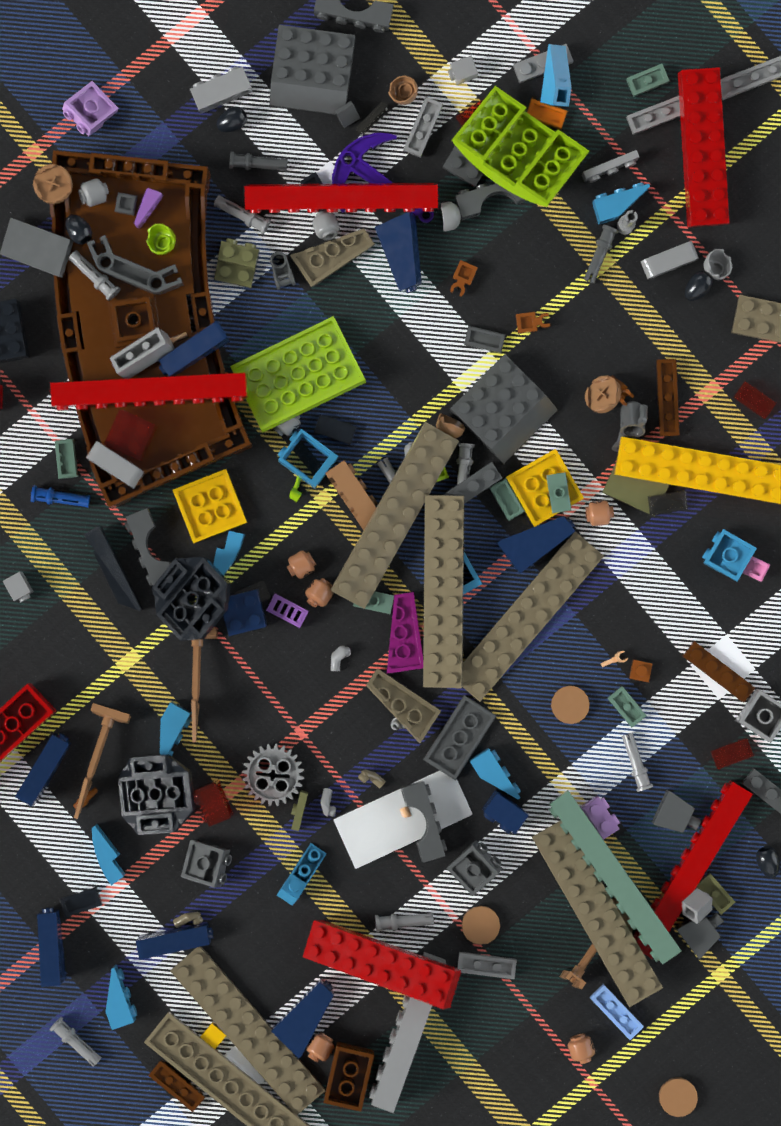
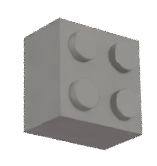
(761, 715)

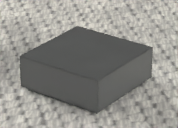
(347, 114)
(126, 204)

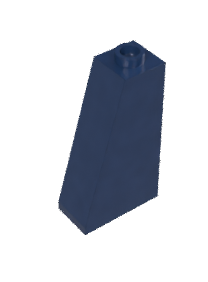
(401, 250)
(193, 350)
(534, 543)
(43, 769)
(173, 940)
(50, 948)
(303, 1018)

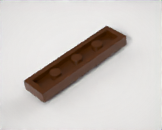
(667, 397)
(718, 671)

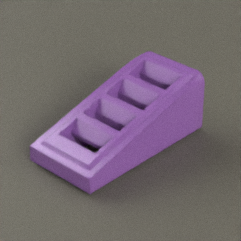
(148, 204)
(304, 612)

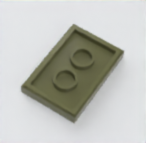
(633, 490)

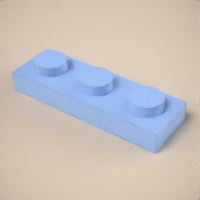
(616, 1011)

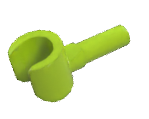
(295, 494)

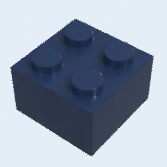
(244, 613)
(505, 812)

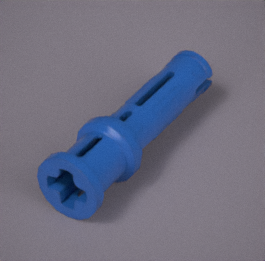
(50, 496)

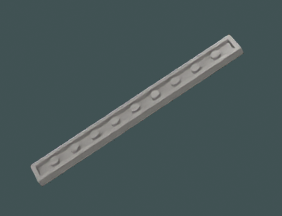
(730, 87)

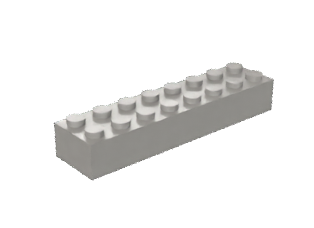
(401, 1052)

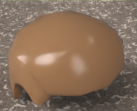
(403, 90)
(450, 426)

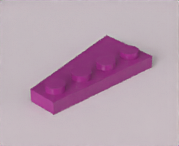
(405, 641)

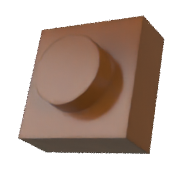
(640, 671)

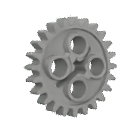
(271, 792)

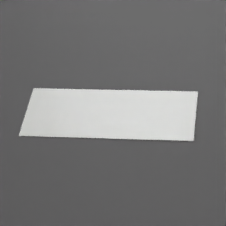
(381, 828)

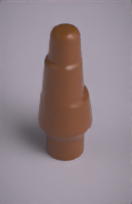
(90, 794)

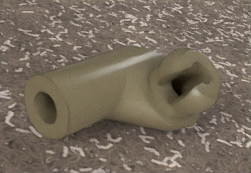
(372, 776)
(187, 917)

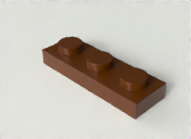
(176, 1085)

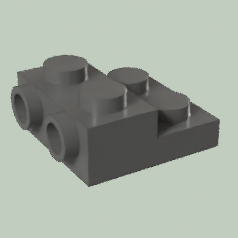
(462, 168)
(206, 864)
(475, 867)

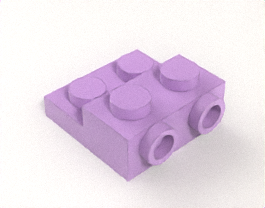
(89, 109)
(599, 816)

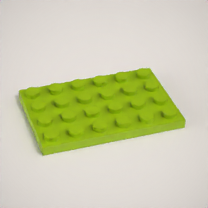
(299, 374)

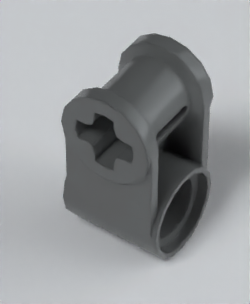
(282, 271)

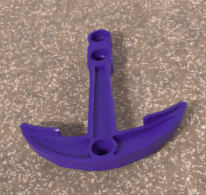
(358, 166)

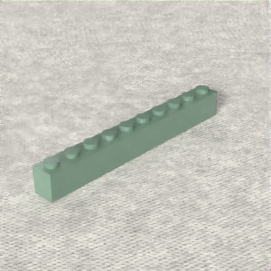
(615, 877)

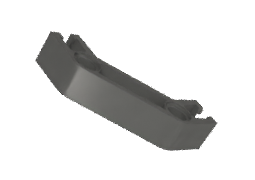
(131, 272)

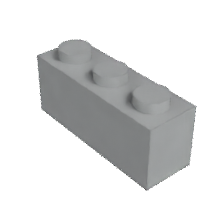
(221, 89)
(142, 353)

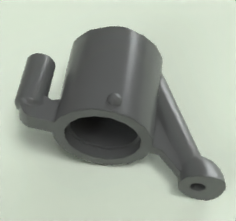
(632, 421)

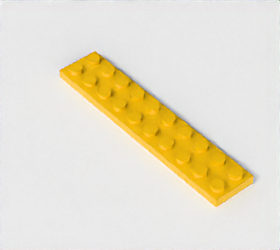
(699, 470)

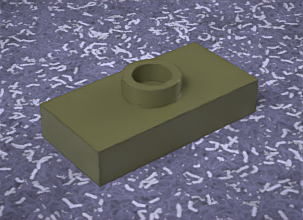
(298, 810)
(720, 898)

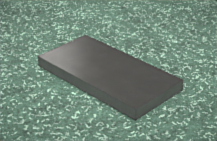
(36, 247)
(459, 737)

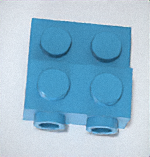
(729, 555)

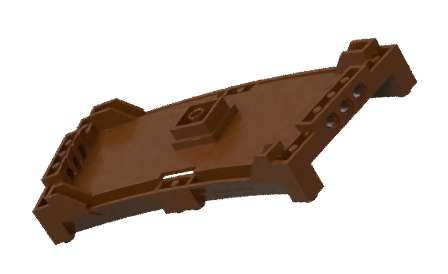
(187, 433)

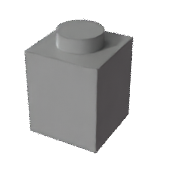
(463, 70)
(18, 587)
(697, 905)

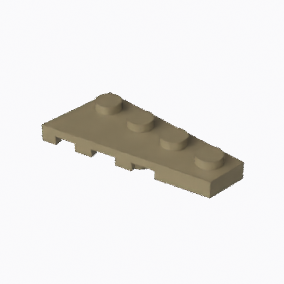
(325, 259)
(404, 704)

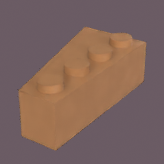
(352, 492)

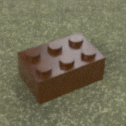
(349, 1076)

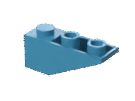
(556, 81)
(613, 206)
(172, 724)
(490, 771)
(301, 874)
(118, 1007)

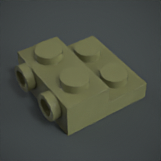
(236, 263)

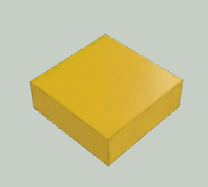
(213, 1035)

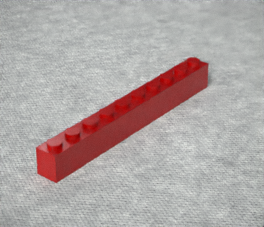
(341, 196)
(149, 390)
(698, 856)

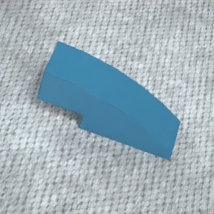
(225, 557)
(106, 855)

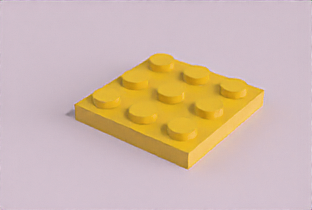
(532, 488)
(209, 506)

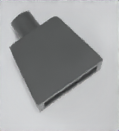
(675, 814)
(702, 935)

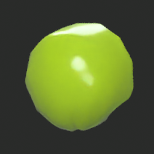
(161, 239)

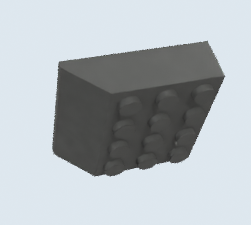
(311, 69)
(503, 409)

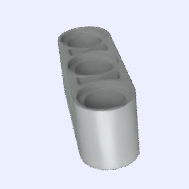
(669, 260)
(115, 464)

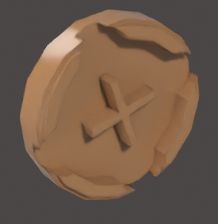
(52, 184)
(603, 394)
(570, 704)
(480, 925)
(678, 1097)

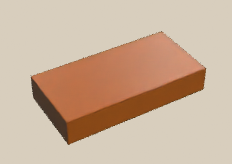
(547, 114)

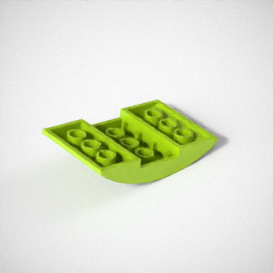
(518, 149)

